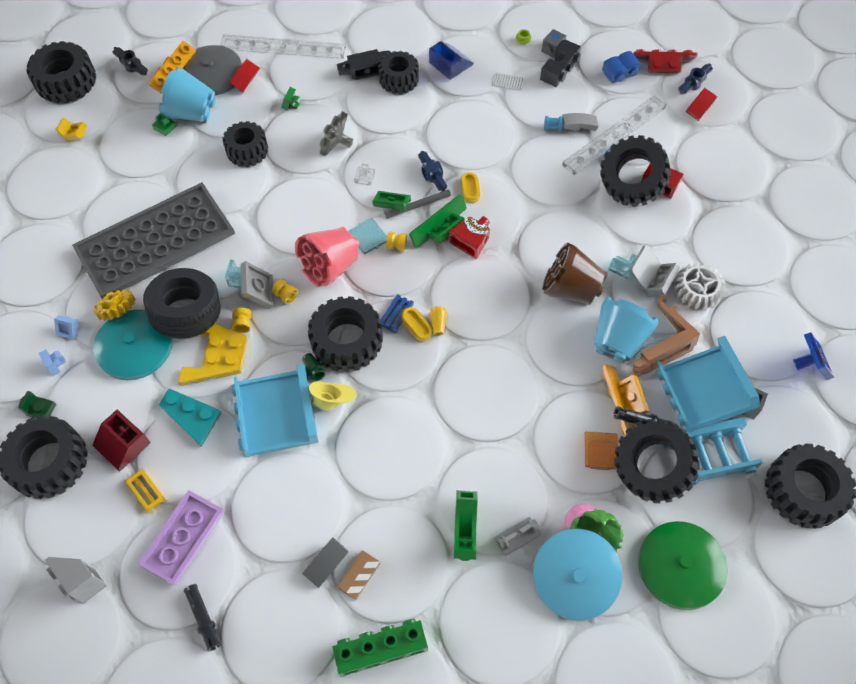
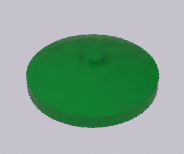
(682, 565)

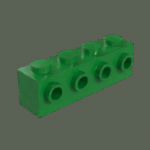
(379, 648)

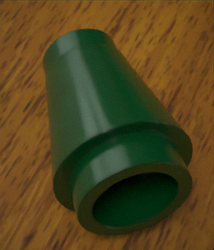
(314, 369)

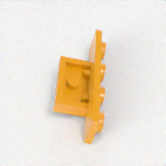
(178, 58)
(625, 394)

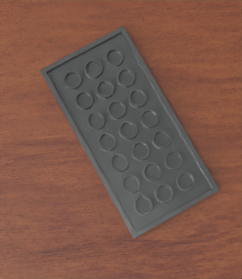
(153, 240)

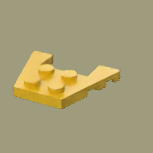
(222, 356)

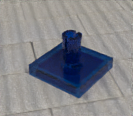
(815, 357)

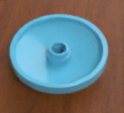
(577, 574)

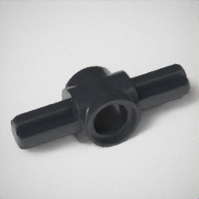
(130, 61)

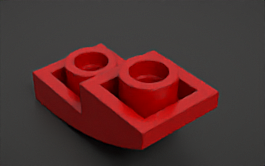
(244, 75)
(701, 104)

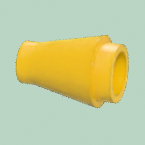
(438, 319)

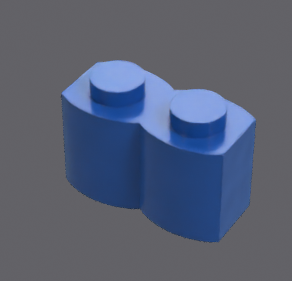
(621, 66)

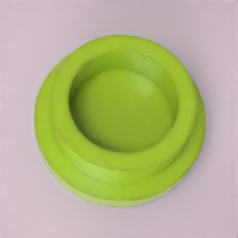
(523, 36)

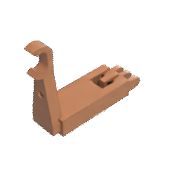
(670, 348)

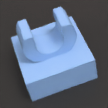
(66, 326)
(52, 361)

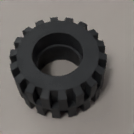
(398, 72)
(245, 143)

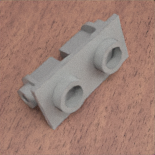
(517, 535)

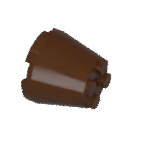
(574, 276)

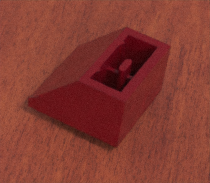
(119, 440)

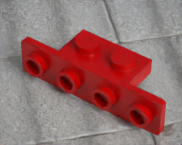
(665, 61)

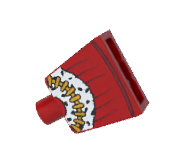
(470, 236)

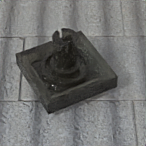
(334, 134)

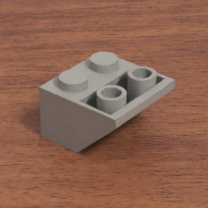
(76, 578)

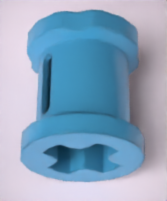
(553, 123)

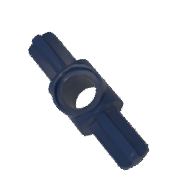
(695, 79)
(432, 171)

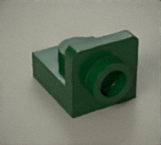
(36, 406)

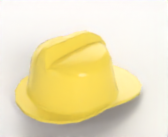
(330, 395)

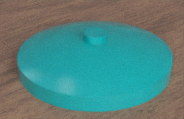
(130, 347)

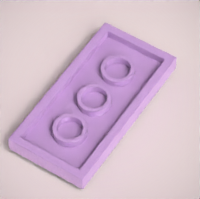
(181, 538)

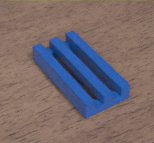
(403, 301)

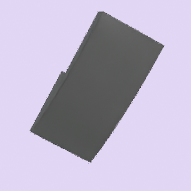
(325, 562)

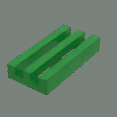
(391, 200)

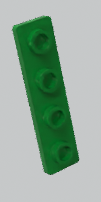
(440, 223)

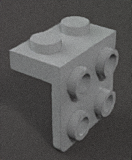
(651, 274)

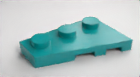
(190, 414)

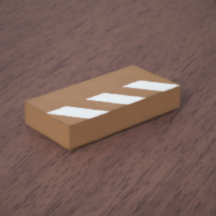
(359, 575)

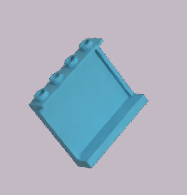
(708, 387)
(274, 412)

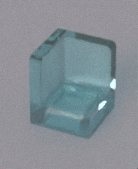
(622, 266)
(233, 275)

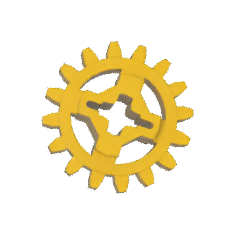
(114, 304)

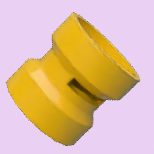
(398, 242)
(283, 290)
(241, 320)

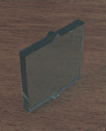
(369, 235)

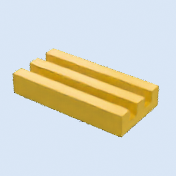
(155, 503)

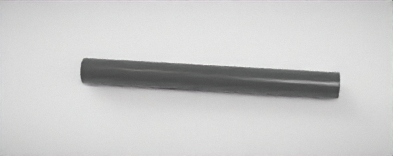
(413, 205)

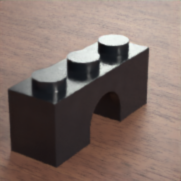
(555, 70)

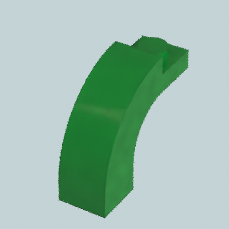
(465, 525)

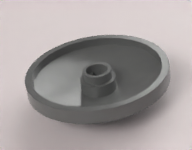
(214, 67)

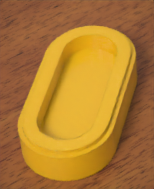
(470, 187)
(416, 324)

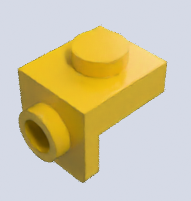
(71, 131)

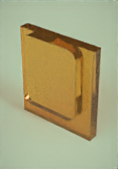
(600, 450)

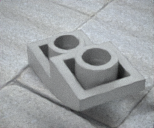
(575, 121)

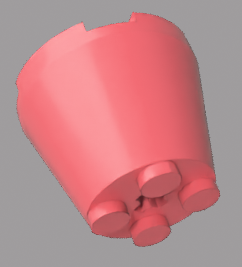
(326, 254)

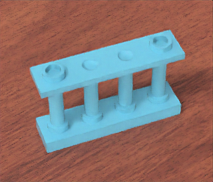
(715, 433)

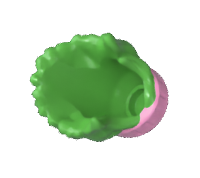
(597, 521)

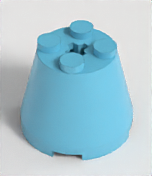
(186, 97)
(622, 329)

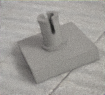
(256, 285)

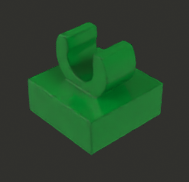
(290, 99)
(163, 124)

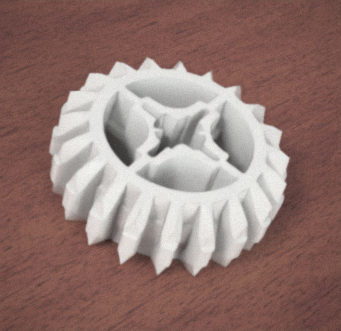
(695, 290)

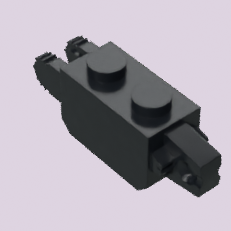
(361, 64)

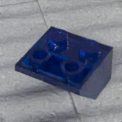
(448, 59)

